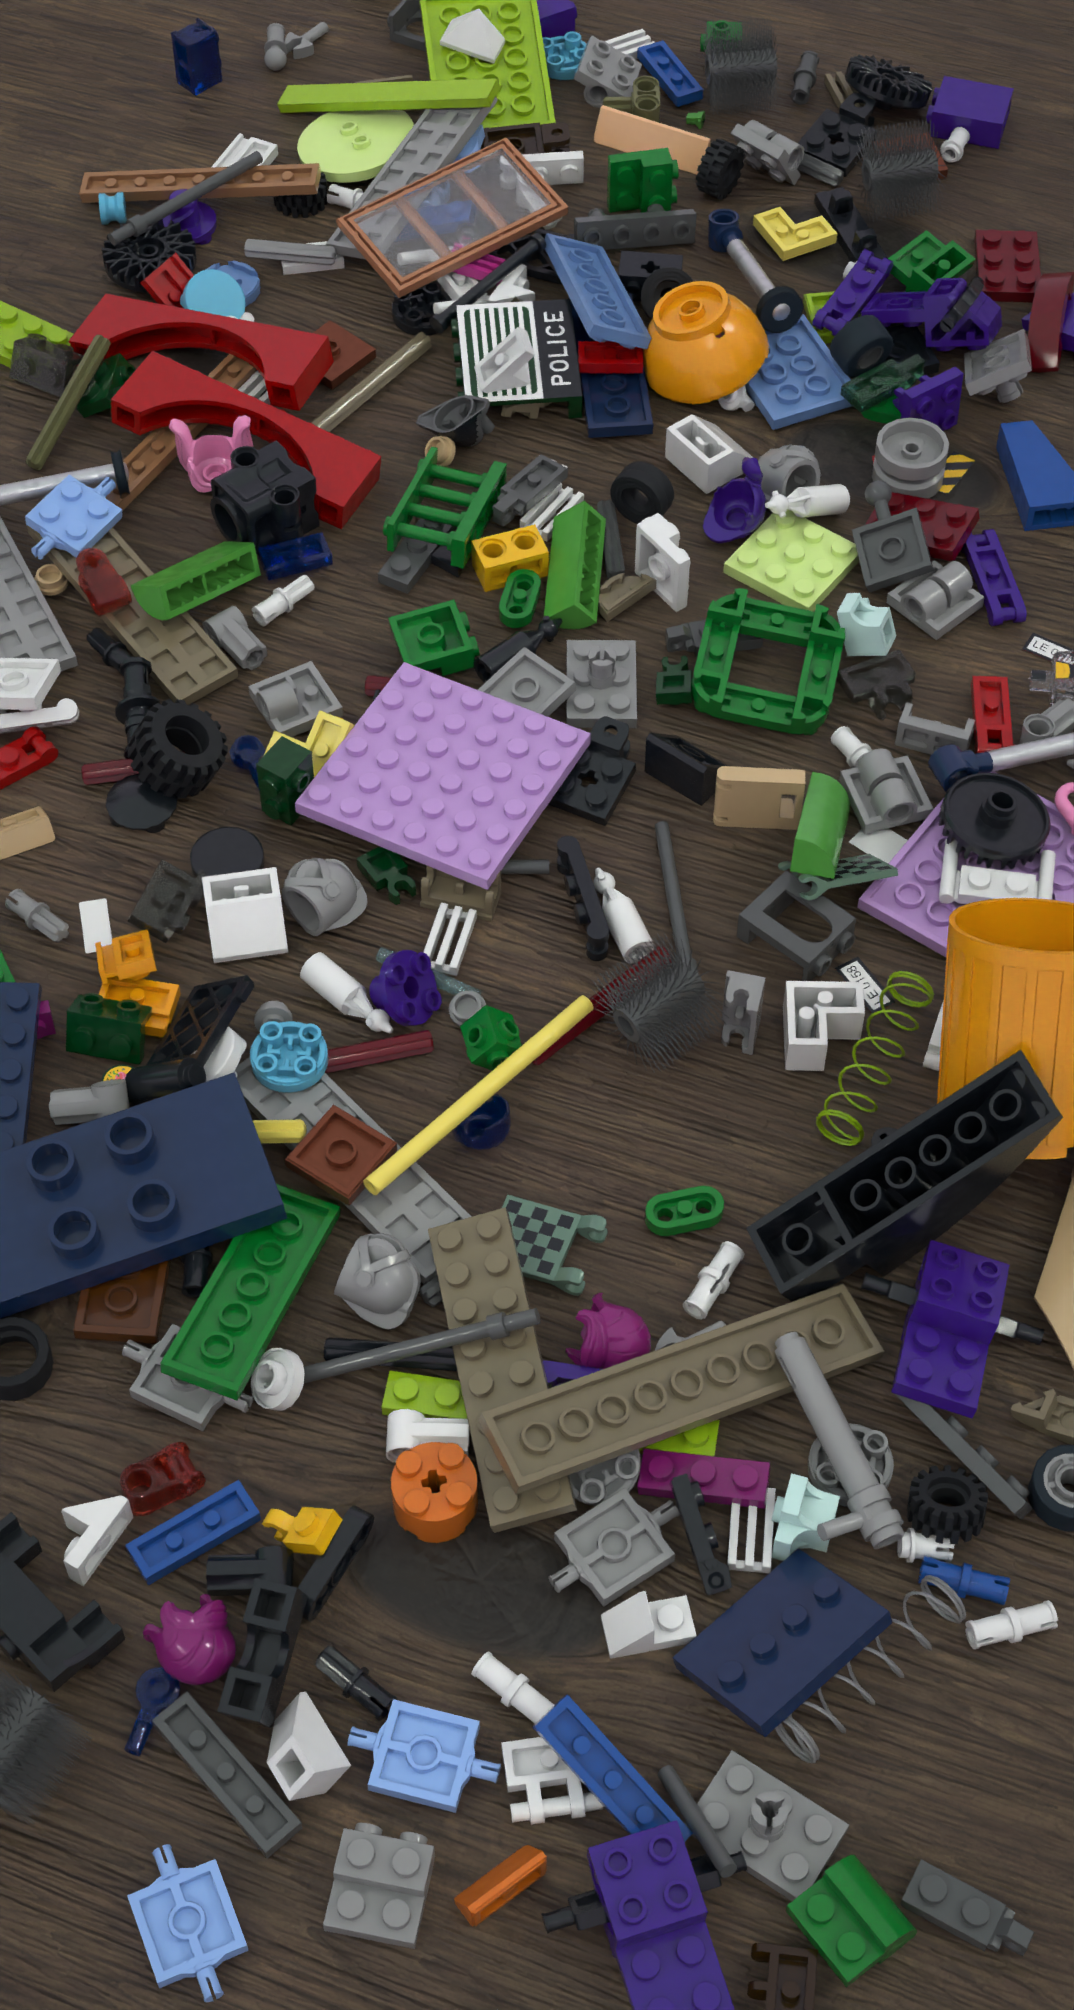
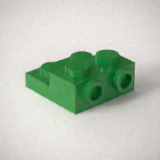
(641, 180)
(435, 638)

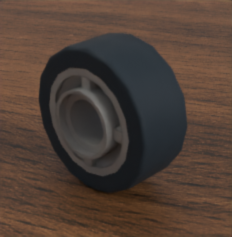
(1047, 1494)

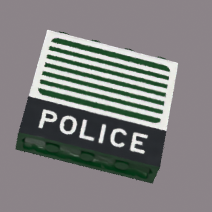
(550, 328)

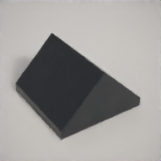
(681, 766)

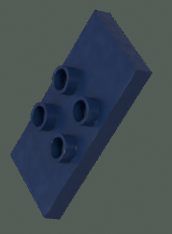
(130, 1193)

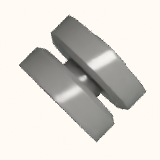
(911, 457)

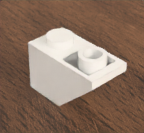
(304, 1751)

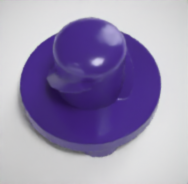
(196, 217)
(406, 988)

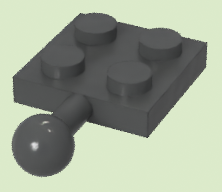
(892, 546)

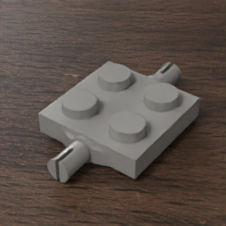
(171, 1395)
(614, 1546)

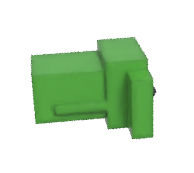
(696, 119)

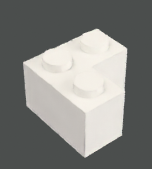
(818, 1013)

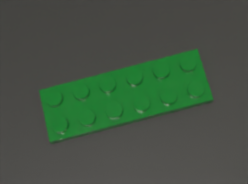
(249, 1297)

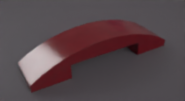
(1048, 319)

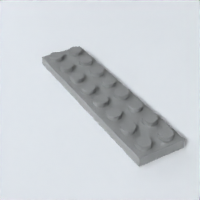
(426, 148)
(26, 619)
(402, 1208)

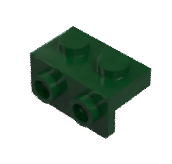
(104, 385)
(107, 1028)

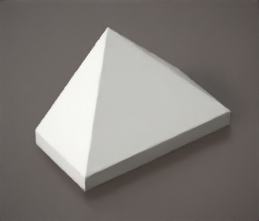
(474, 36)

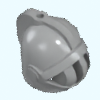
(788, 469)
(323, 895)
(379, 1280)

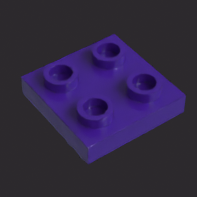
(933, 399)

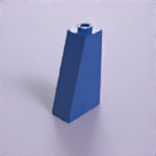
(1036, 476)

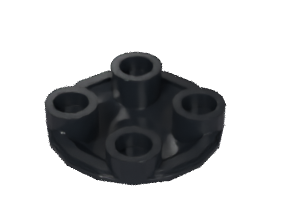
(139, 807)

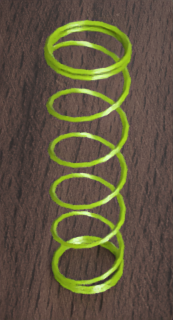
(856, 1140)

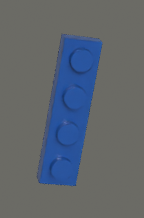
(604, 1769)

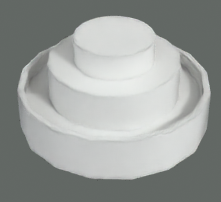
(277, 1379)

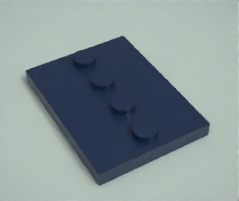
(782, 1641)

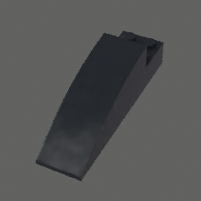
(908, 1184)

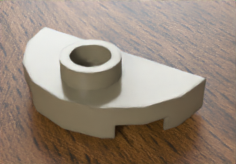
(622, 592)

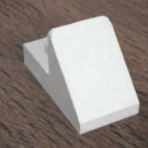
(513, 285)
(506, 363)
(100, 1527)
(647, 1626)

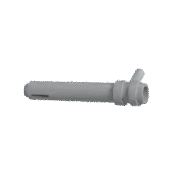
(867, 1498)

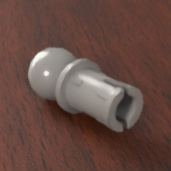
(275, 47)

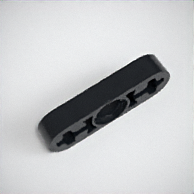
(331, 1566)

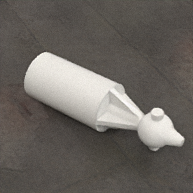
(811, 501)
(622, 918)
(343, 991)

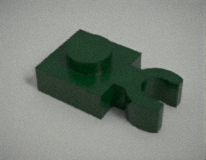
(674, 683)
(387, 870)

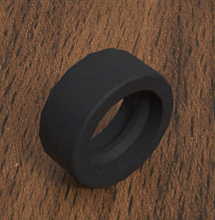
(35, 1377)

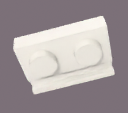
(243, 147)

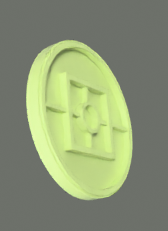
(353, 143)

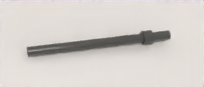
(139, 224)
(673, 892)
(495, 1327)

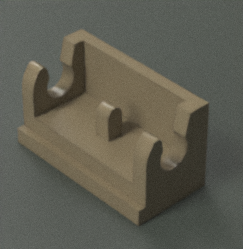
(445, 888)

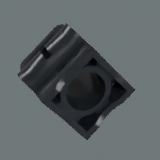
(264, 497)

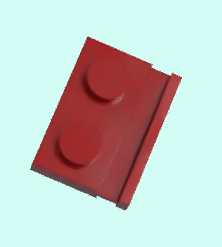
(168, 281)

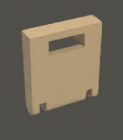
(754, 797)

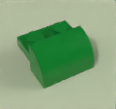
(927, 259)
(850, 1919)

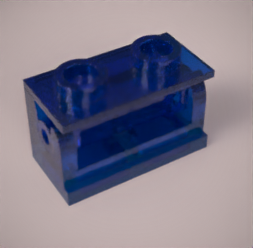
(197, 57)

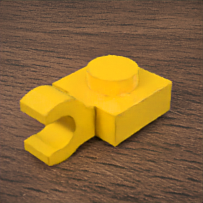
(307, 1532)

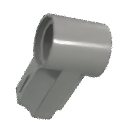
(232, 633)
(1052, 722)
(88, 1103)

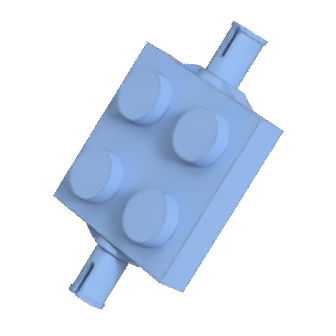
(73, 516)
(424, 1755)
(187, 1923)

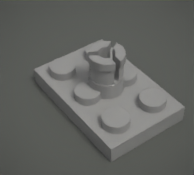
(999, 367)
(603, 682)
(774, 1826)

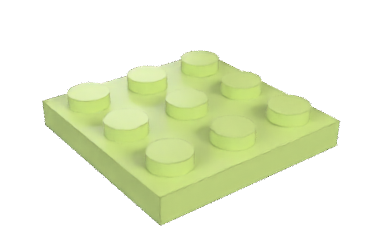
(793, 561)

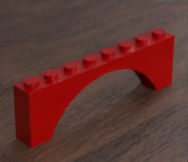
(285, 357)
(169, 391)

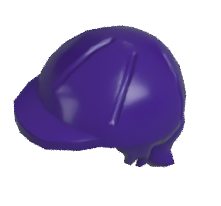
(737, 506)

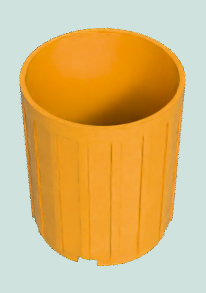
(1012, 993)

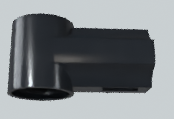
(236, 1573)

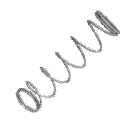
(938, 1605)

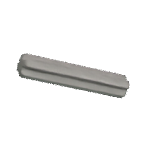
(290, 251)

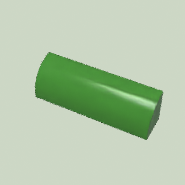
(575, 567)
(197, 579)
(821, 827)

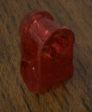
(101, 582)
(163, 1476)

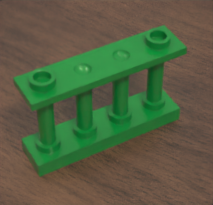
(469, 523)

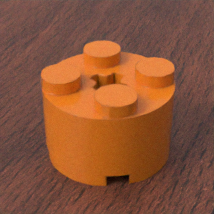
(434, 1469)

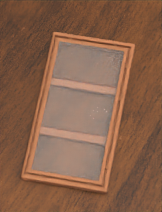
(452, 217)

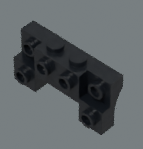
(35, 1627)

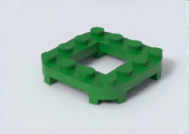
(779, 623)

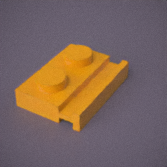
(127, 956)
(159, 995)

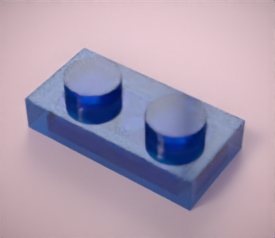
(295, 556)

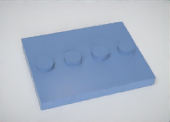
(797, 378)

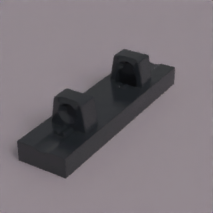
(846, 220)

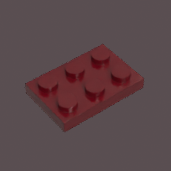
(1008, 264)
(943, 523)

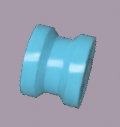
(112, 208)

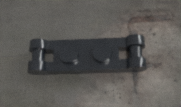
(587, 906)

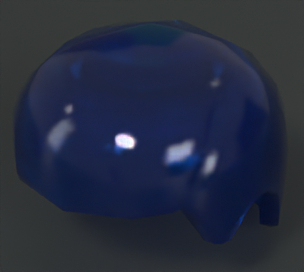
(485, 1126)

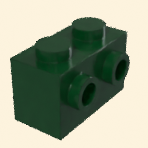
(282, 779)

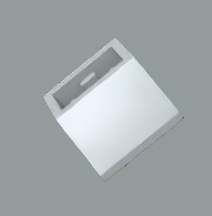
(704, 452)
(245, 915)

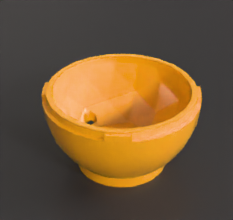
(686, 357)

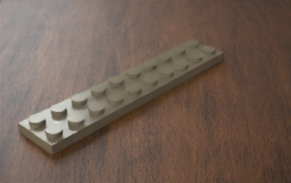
(671, 1389)

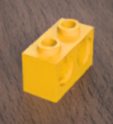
(503, 553)

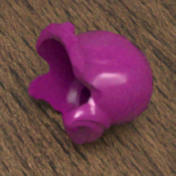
(610, 1335)
(193, 1645)

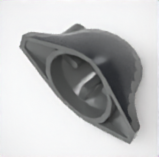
(459, 419)

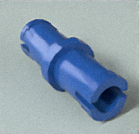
(966, 1580)

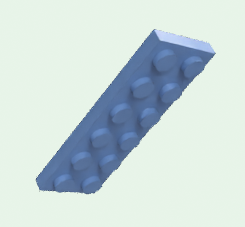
(597, 292)

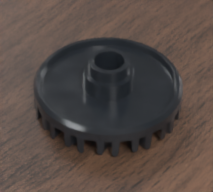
(888, 84)
(139, 256)
(994, 819)

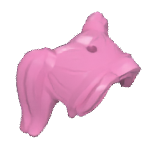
(209, 454)

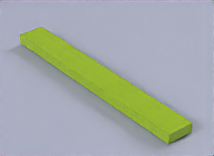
(389, 95)

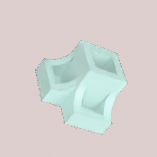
(867, 627)
(799, 1517)

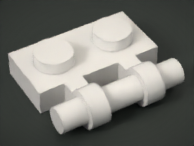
(534, 1765)

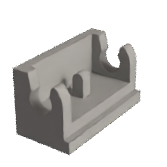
(930, 735)
(744, 1004)

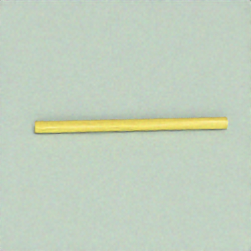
(477, 1095)

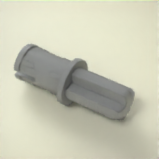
(37, 915)

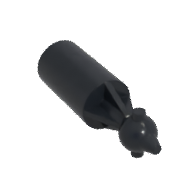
(499, 655)

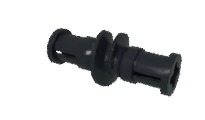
(136, 695)

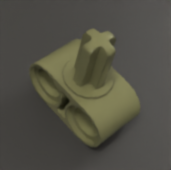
(643, 100)

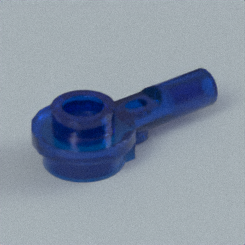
(246, 754)
(155, 1693)

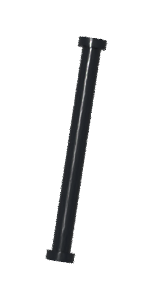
(535, 244)

